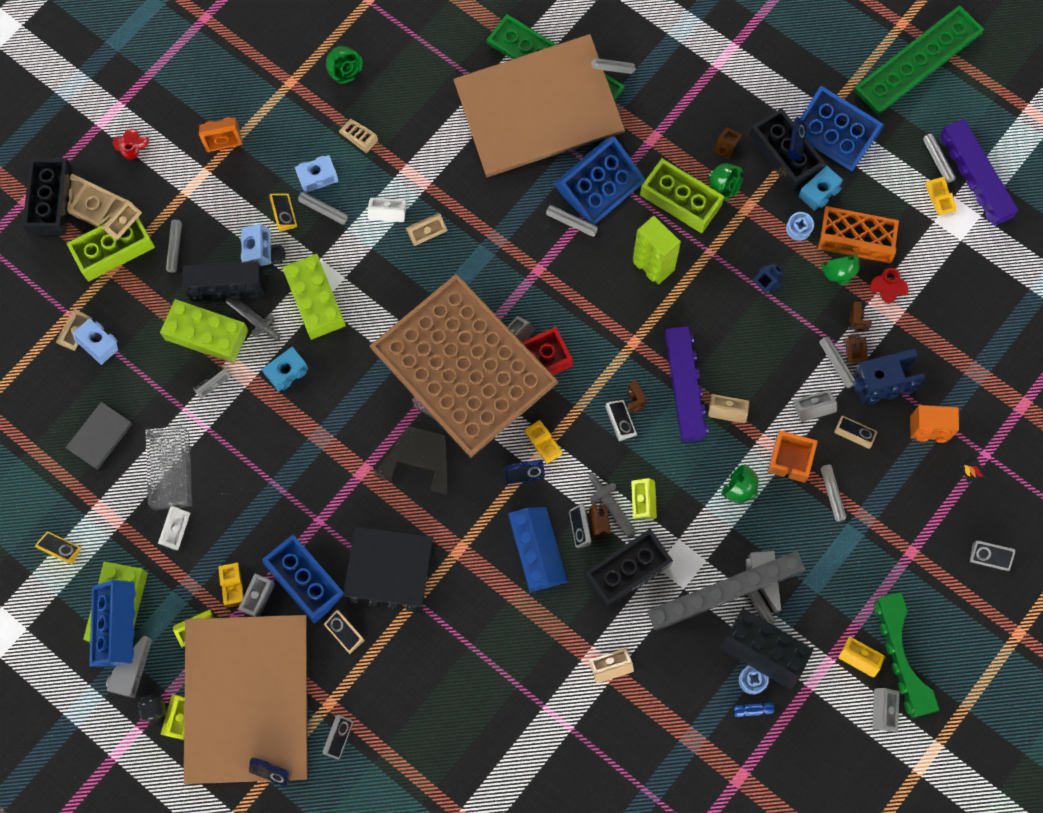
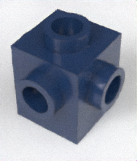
(769, 278)

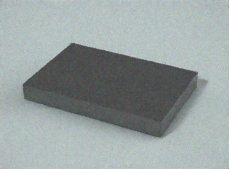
(99, 435)

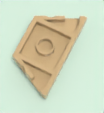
(91, 202)

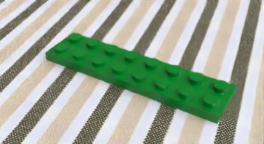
(518, 40)
(918, 60)

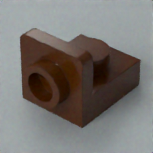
(727, 142)
(856, 318)
(855, 348)
(636, 395)

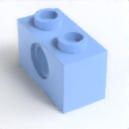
(312, 182)
(256, 244)
(99, 350)

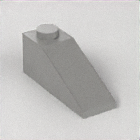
(771, 592)
(127, 677)

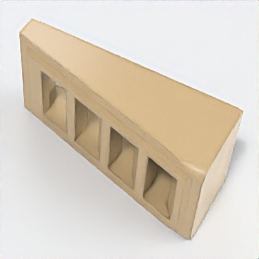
(365, 146)

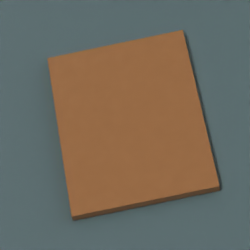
(538, 105)
(463, 365)
(245, 697)

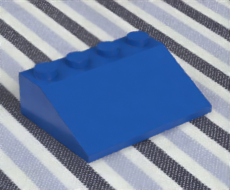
(839, 128)
(600, 181)

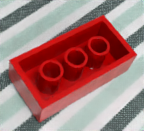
(550, 351)

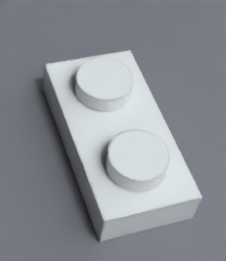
(174, 528)

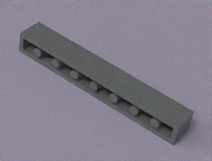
(726, 590)

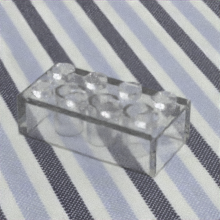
(168, 468)

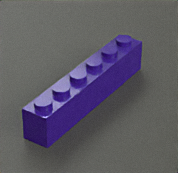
(978, 172)
(685, 385)

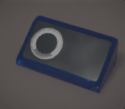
(797, 140)
(524, 471)
(269, 771)

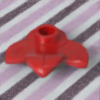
(130, 143)
(889, 288)

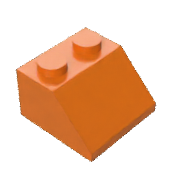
(220, 134)

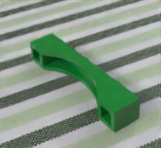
(918, 696)

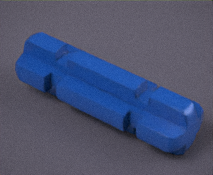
(753, 709)

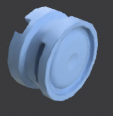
(800, 226)
(752, 681)

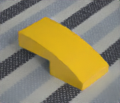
(940, 197)
(543, 442)
(231, 585)

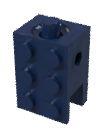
(885, 377)

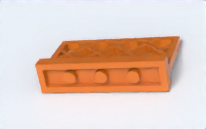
(869, 250)

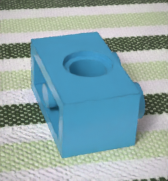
(824, 179)
(288, 359)

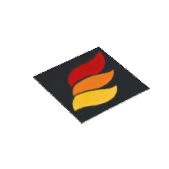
(972, 471)

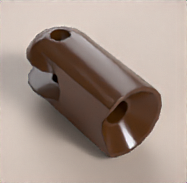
(599, 524)

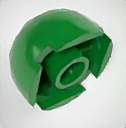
(343, 64)
(726, 180)
(841, 269)
(742, 485)

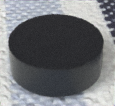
(277, 254)

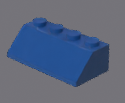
(537, 548)
(303, 578)
(112, 624)

